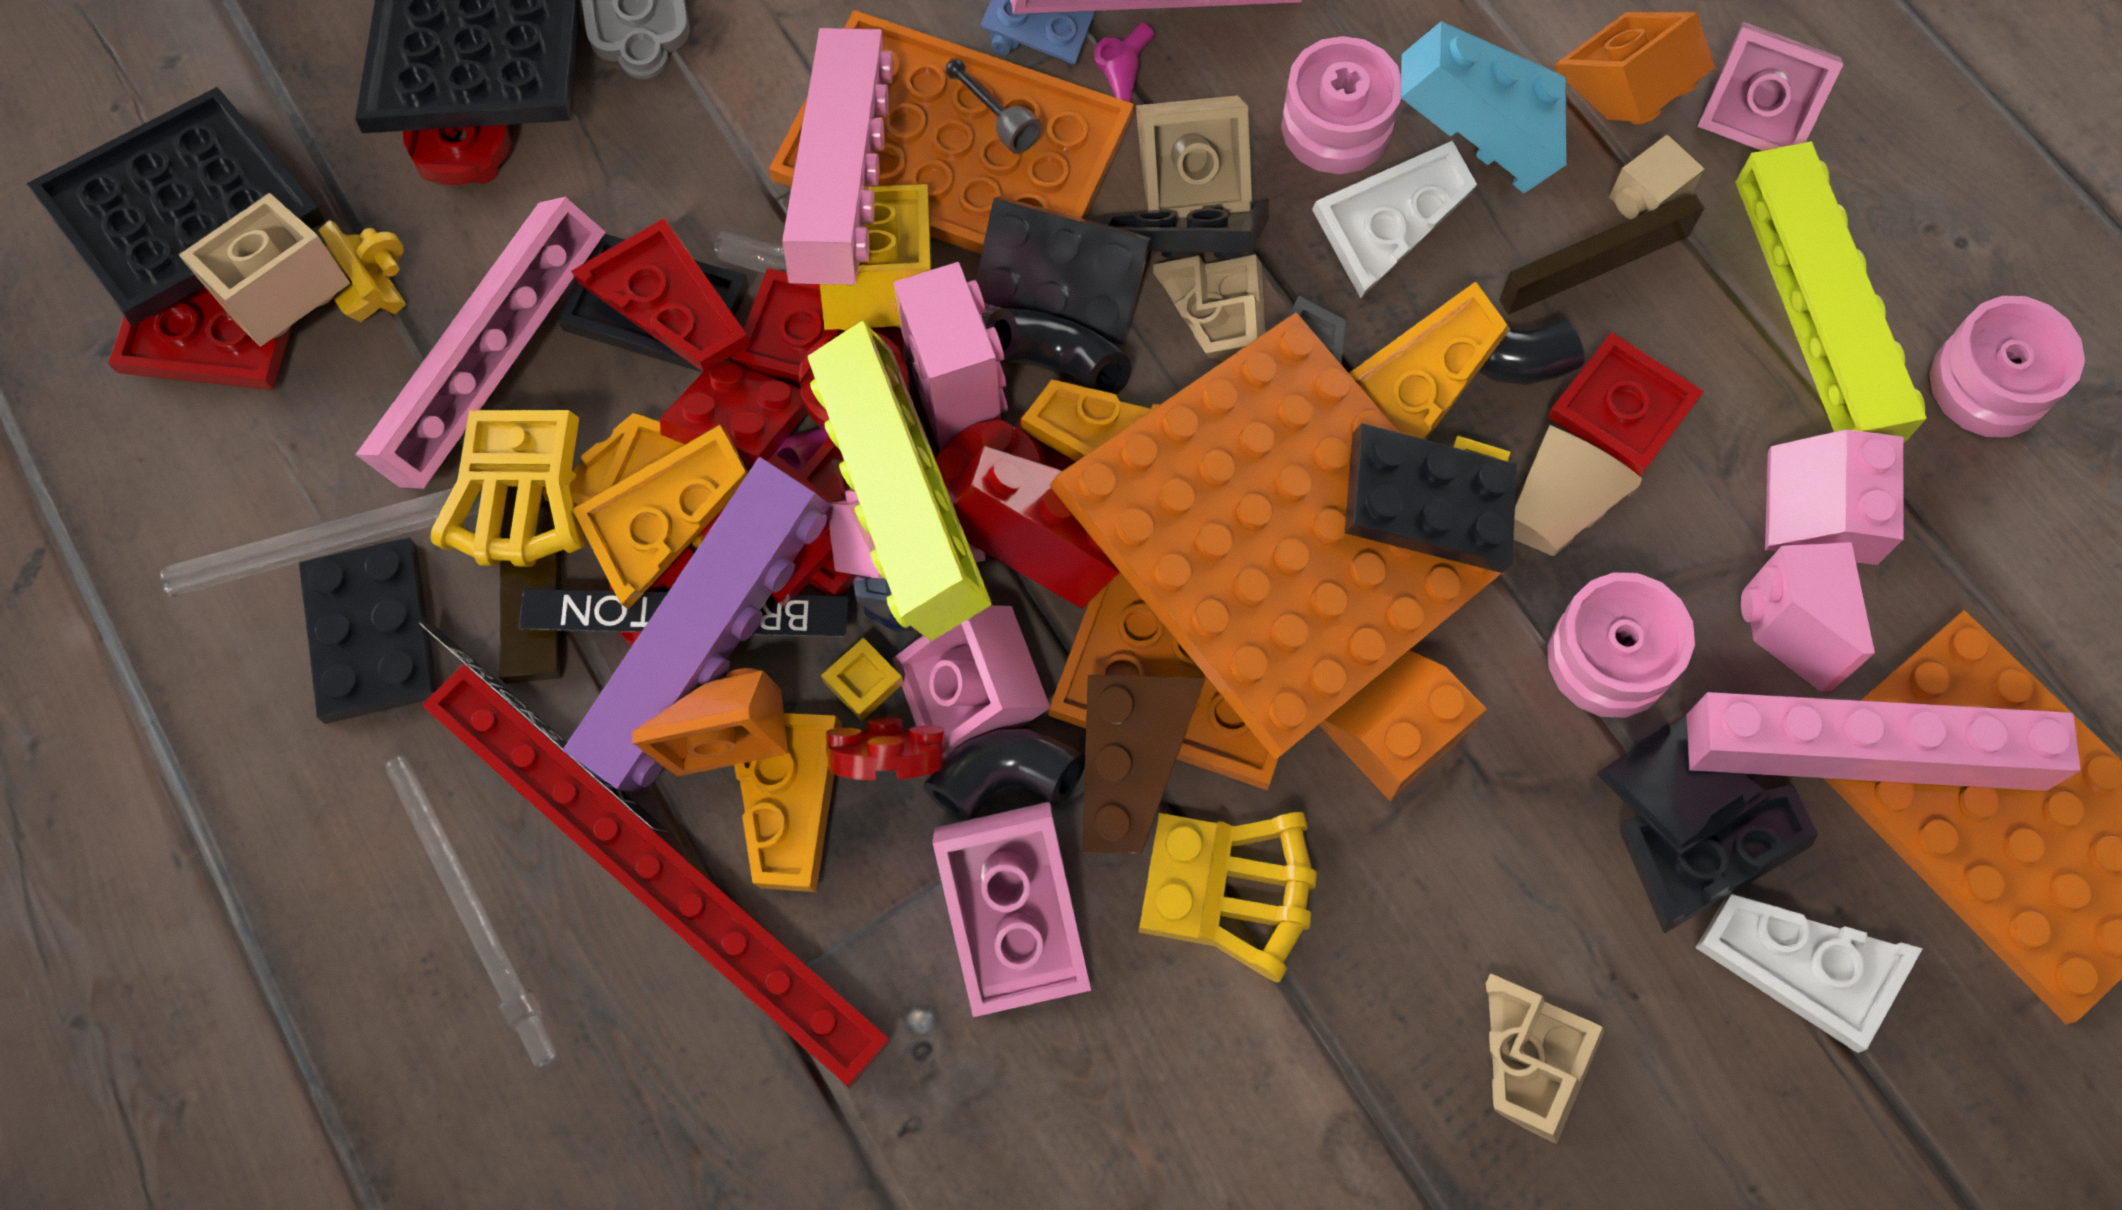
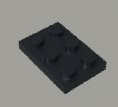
(1062, 267)
(594, 319)
(1431, 498)
(367, 630)

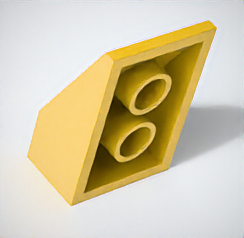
(896, 251)

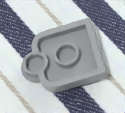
(636, 32)

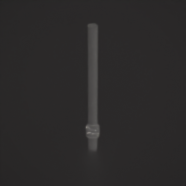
(518, 1004)

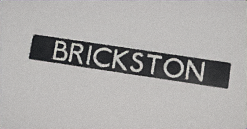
(603, 612)
(539, 723)

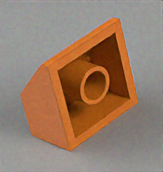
(1639, 64)
(1404, 722)

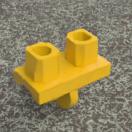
(368, 264)

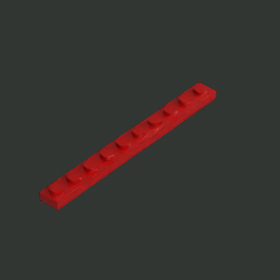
(659, 877)

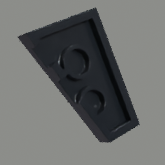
(1200, 231)
(1723, 862)

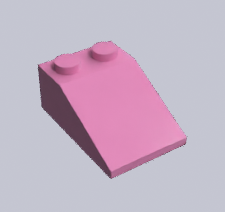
(1010, 909)

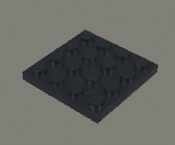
(467, 64)
(159, 193)

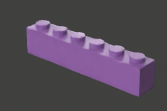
(700, 620)

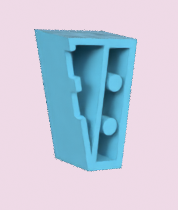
(1491, 99)

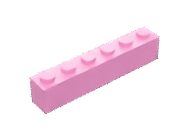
(837, 158)
(480, 344)
(1882, 741)

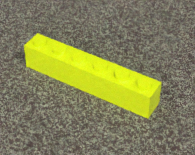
(1828, 293)
(897, 484)

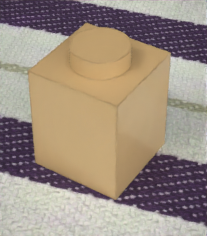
(1655, 178)

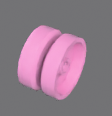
(1341, 104)
(2006, 366)
(1620, 644)

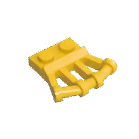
(519, 451)
(1189, 883)

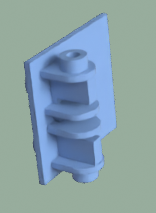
(1051, 33)

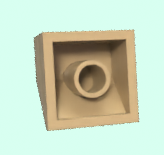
(1195, 154)
(266, 269)

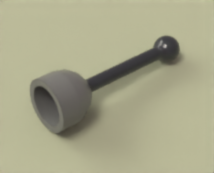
(1015, 125)

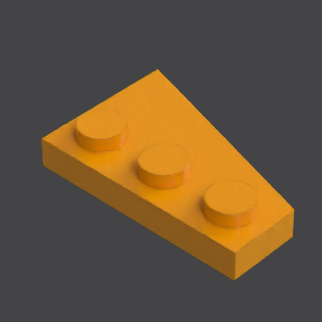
(1432, 362)
(1078, 418)
(659, 511)
(789, 806)

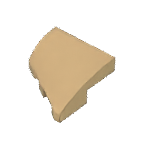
(1217, 301)
(1568, 491)
(1537, 1057)

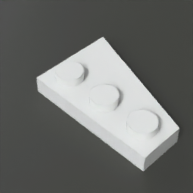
(1392, 212)
(1814, 969)

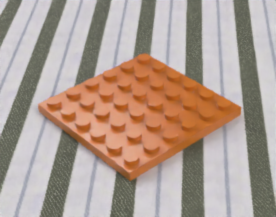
(1237, 538)

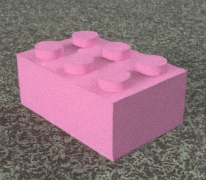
(950, 350)

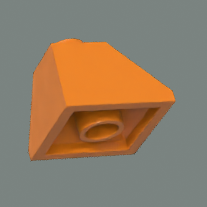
(718, 725)

